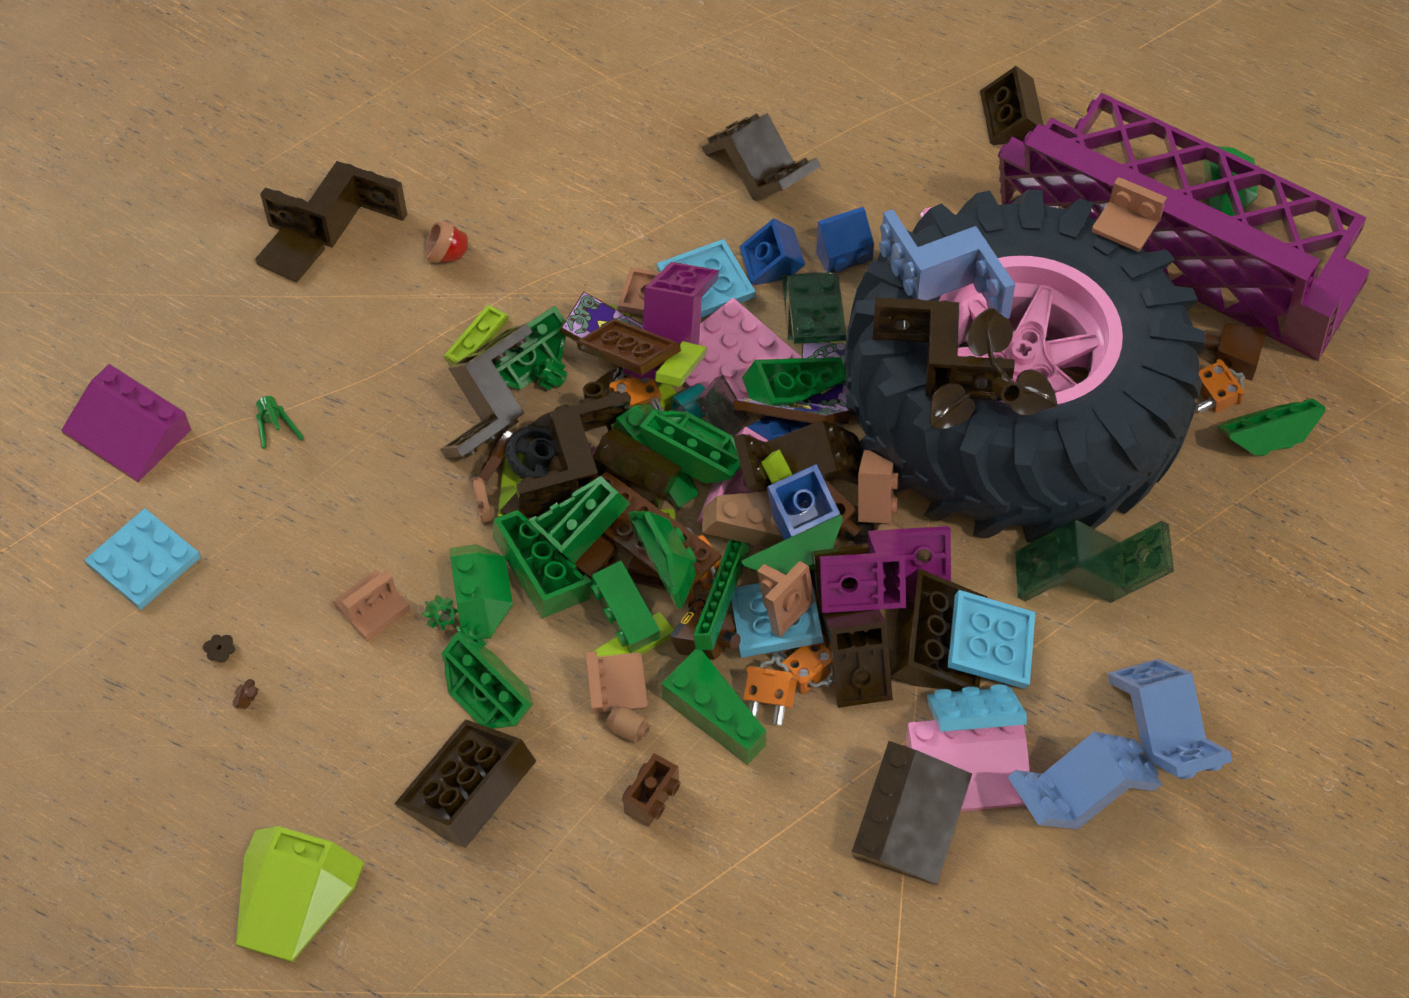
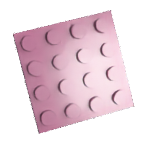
(733, 343)

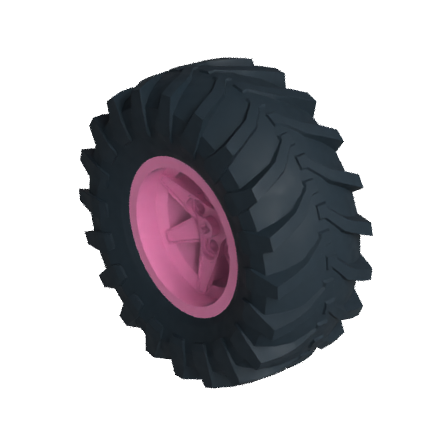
(1104, 313)

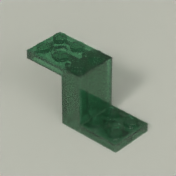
(813, 307)
(1093, 561)

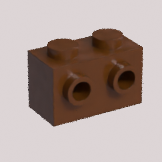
(651, 789)

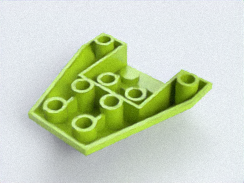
(291, 890)

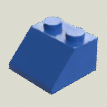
(844, 240)
(772, 253)
(801, 502)

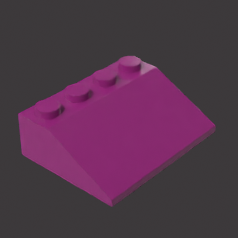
(125, 423)

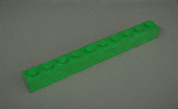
(720, 595)

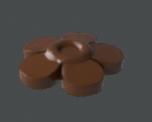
(245, 694)

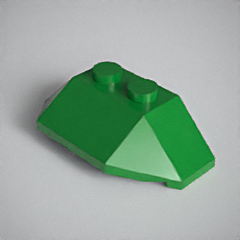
(1222, 201)
(543, 343)
(1274, 427)
(692, 444)
(797, 548)
(666, 553)
(481, 587)
(484, 684)

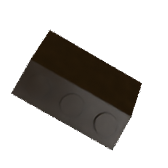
(1011, 106)
(636, 466)

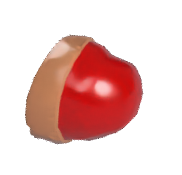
(445, 243)

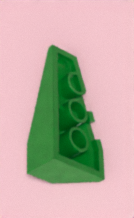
(792, 379)
(629, 422)

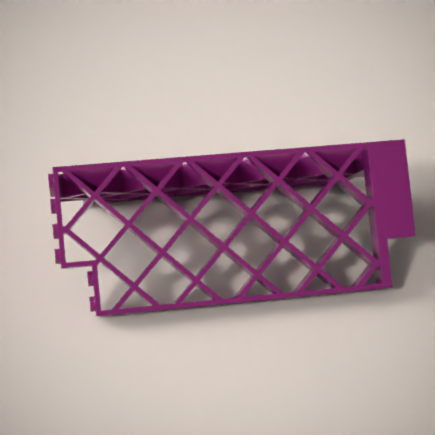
(1206, 244)

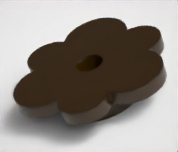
(217, 642)

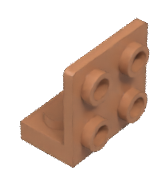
(1130, 214)
(616, 681)

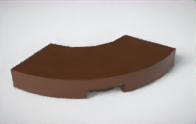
(495, 456)

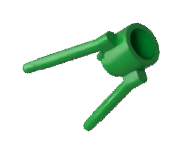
(270, 413)

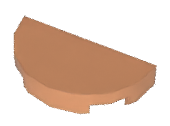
(481, 499)

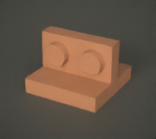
(633, 292)
(785, 595)
(372, 604)

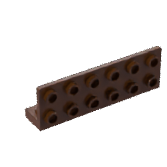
(624, 535)

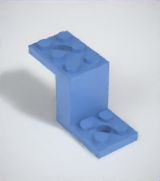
(946, 264)
(1169, 718)
(1085, 780)

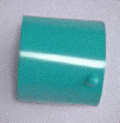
(688, 400)

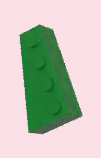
(539, 567)
(712, 705)

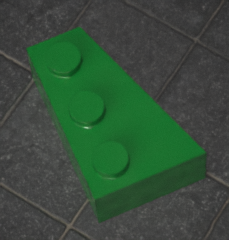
(582, 518)
(624, 607)

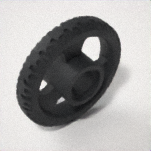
(537, 454)

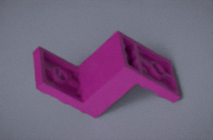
(674, 305)
(884, 570)

